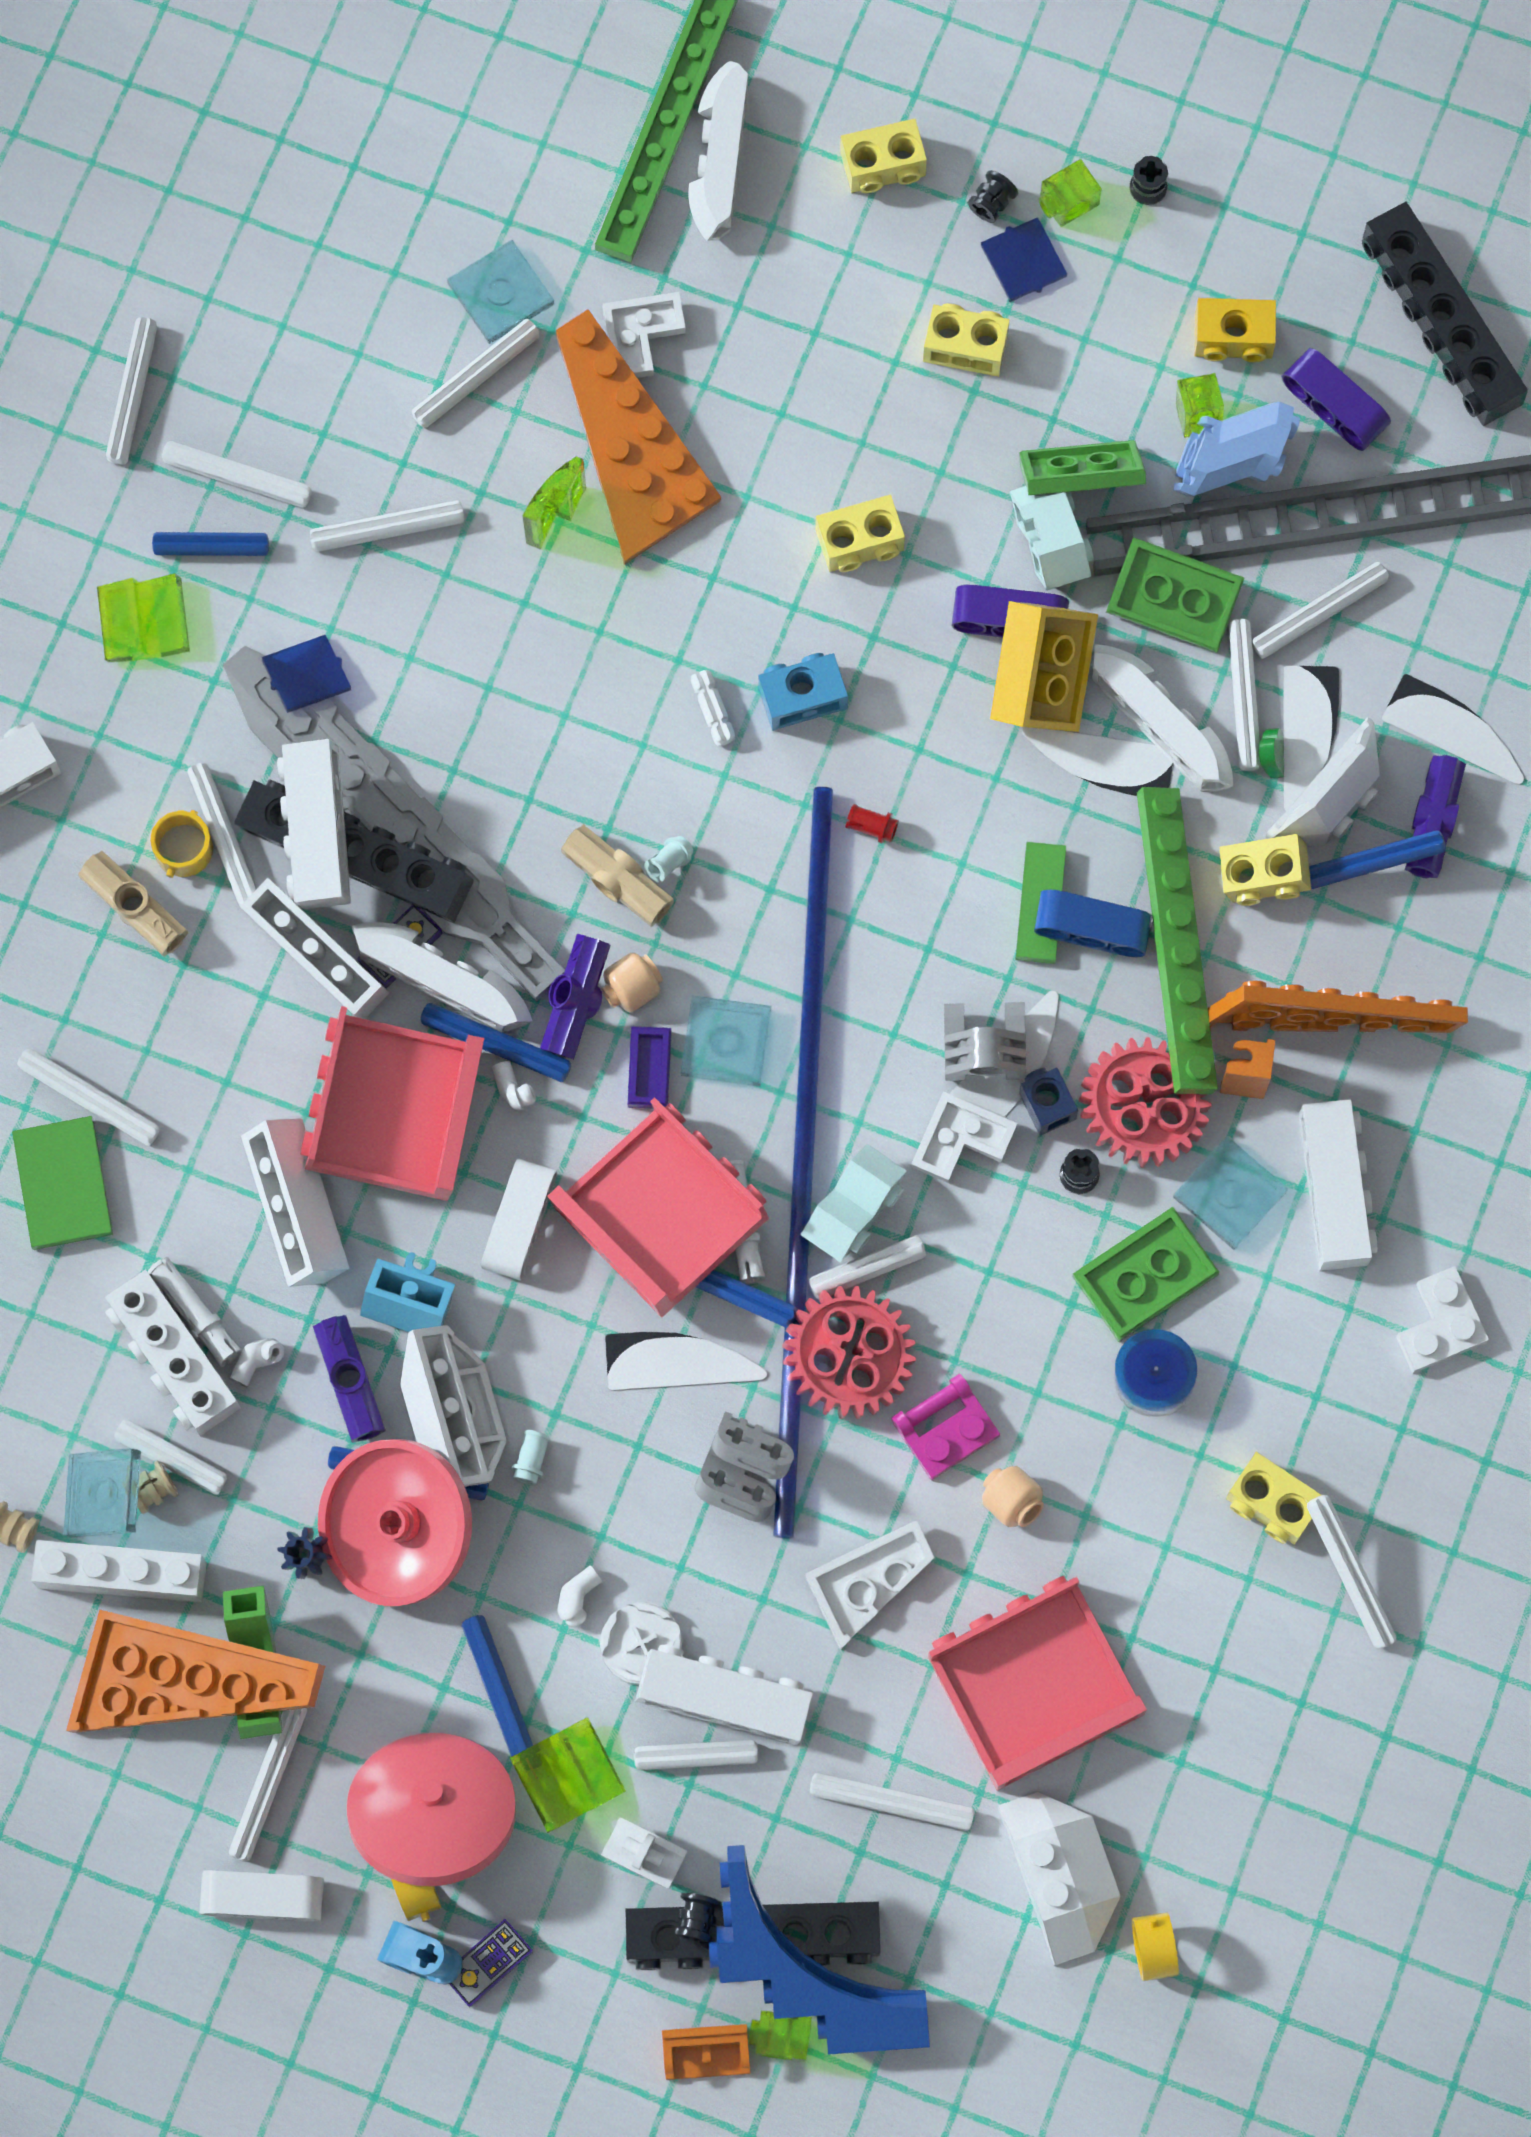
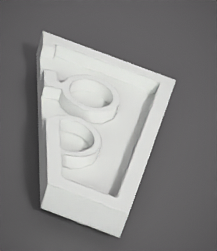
(867, 1578)

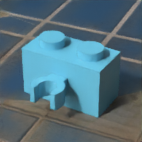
(406, 1295)

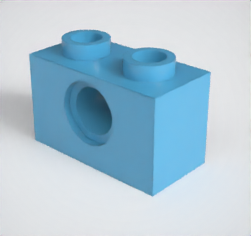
(789, 708)

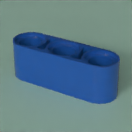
(1093, 923)

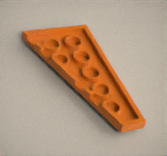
(638, 457)
(1323, 1011)
(166, 1675)

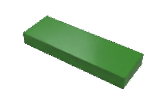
(1042, 871)

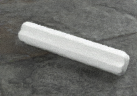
(868, 1266)
(171, 1457)
(696, 1755)

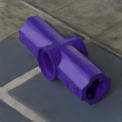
(1437, 810)
(575, 996)
(355, 1402)

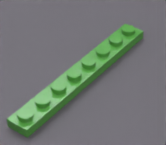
(664, 128)
(1177, 941)

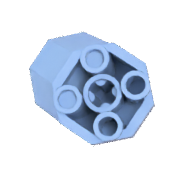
(1236, 448)

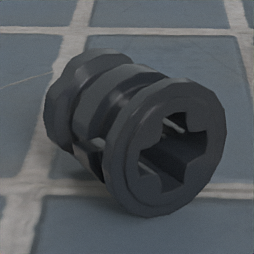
(1149, 192)
(992, 196)
(1080, 1184)
(697, 1917)

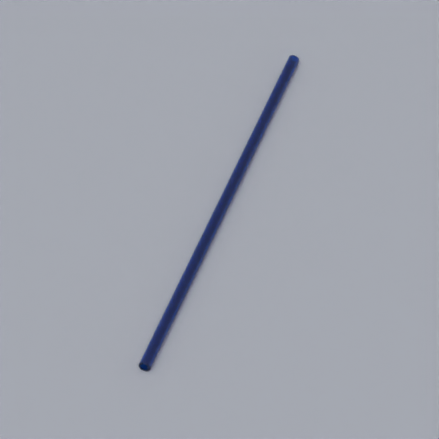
(804, 1137)

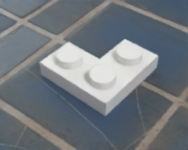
(636, 320)
(958, 1126)
(1453, 1325)

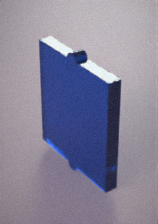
(1023, 259)
(306, 673)

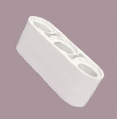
(518, 1219)
(261, 1896)

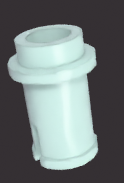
(676, 853)
(530, 1458)

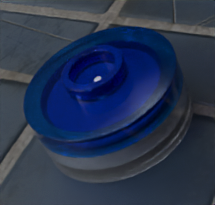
(1155, 1373)

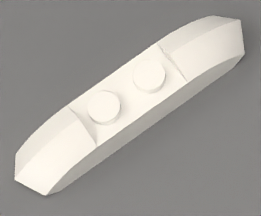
(714, 193)
(1172, 730)
(422, 967)

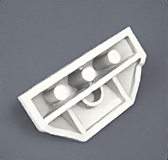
(1335, 792)
(452, 1403)
(1062, 1872)

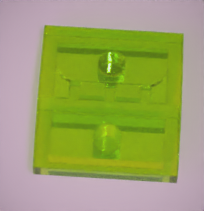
(555, 497)
(143, 619)
(567, 1774)

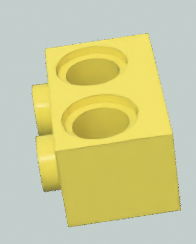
(879, 146)
(964, 350)
(856, 524)
(1265, 858)
(1281, 1489)

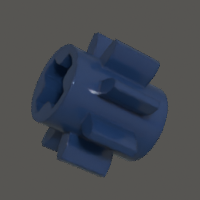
(306, 1541)

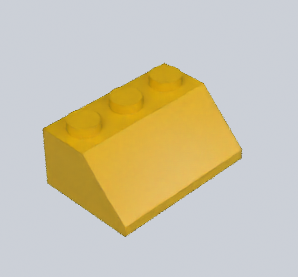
(1043, 667)

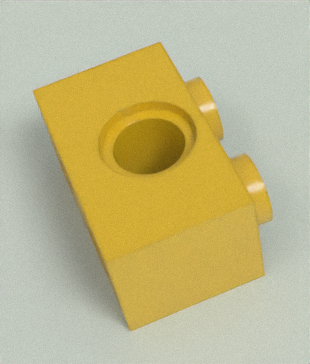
(1252, 316)

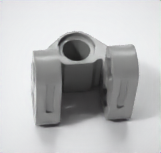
(985, 1048)
(736, 1449)

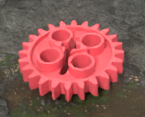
(1154, 1134)
(816, 1338)

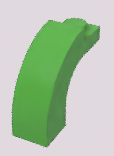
(250, 1624)

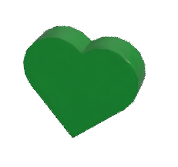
(1272, 753)

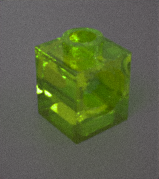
(1069, 193)
(1198, 398)
(780, 2037)

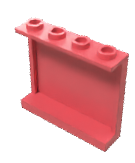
(392, 1106)
(662, 1208)
(1034, 1682)

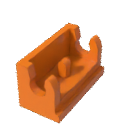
(1252, 1076)
(706, 2052)

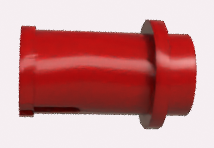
(872, 823)

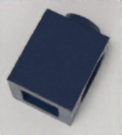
(1047, 1117)

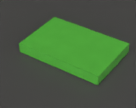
(1082, 467)
(1175, 595)
(62, 1183)
(1145, 1274)

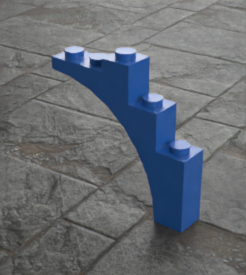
(848, 2012)

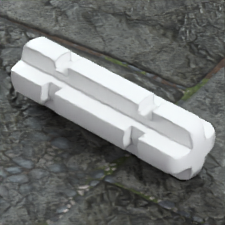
(713, 707)

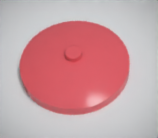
(395, 1522)
(431, 1809)

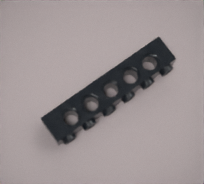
(1403, 230)
(442, 898)
(859, 1917)

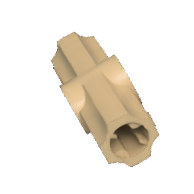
(617, 875)
(149, 919)

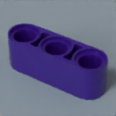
(1336, 399)
(985, 608)

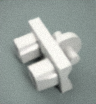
(644, 1853)

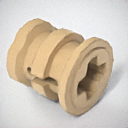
(154, 1487)
(16, 1528)

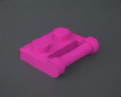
(953, 1438)

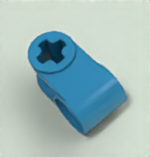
(417, 1953)

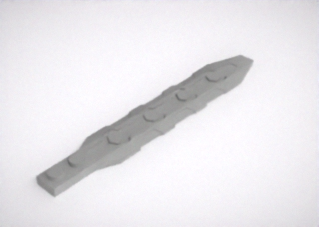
(384, 799)

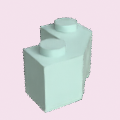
(1053, 537)
(855, 1203)

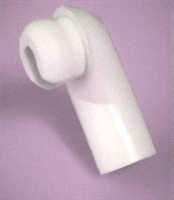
(508, 1087)
(255, 1356)
(572, 1596)

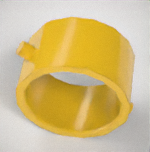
(176, 819)
(416, 1900)
(1155, 1946)

